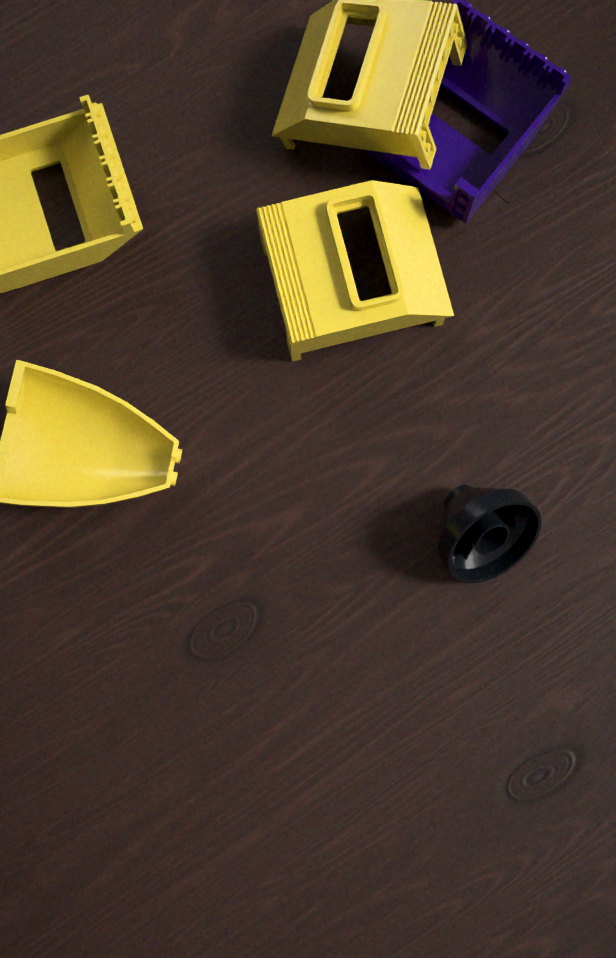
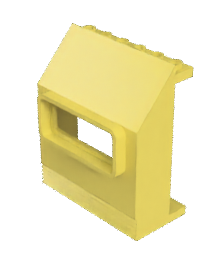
(394, 84)
(96, 183)
(316, 276)

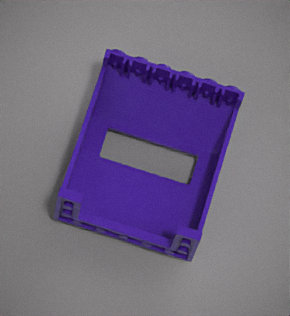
(507, 87)

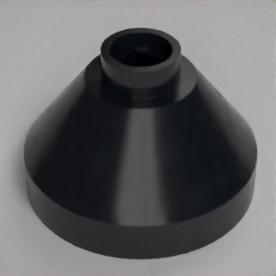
(486, 531)

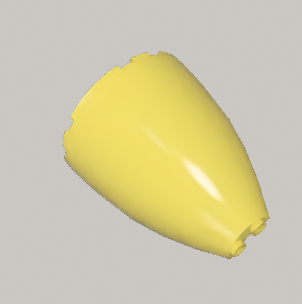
(78, 444)

